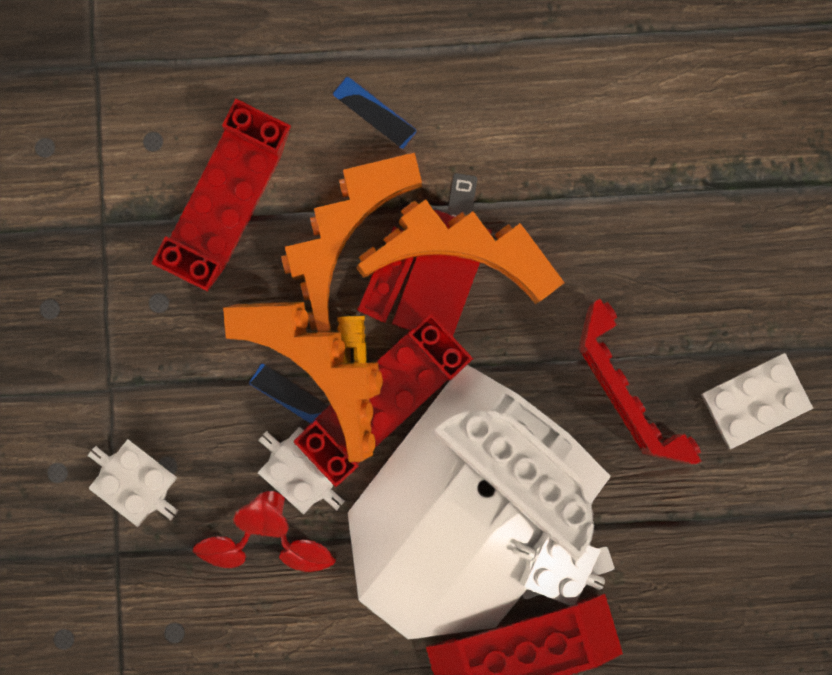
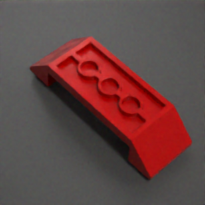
(224, 196)
(410, 375)
(676, 448)
(542, 645)

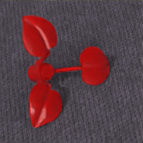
(264, 518)

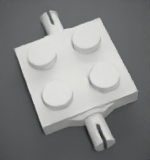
(296, 475)
(132, 483)
(555, 572)

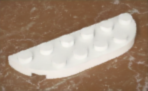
(524, 474)

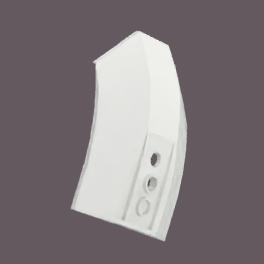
(425, 540)

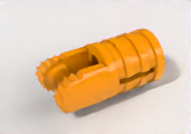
(353, 336)

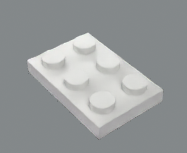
(756, 401)

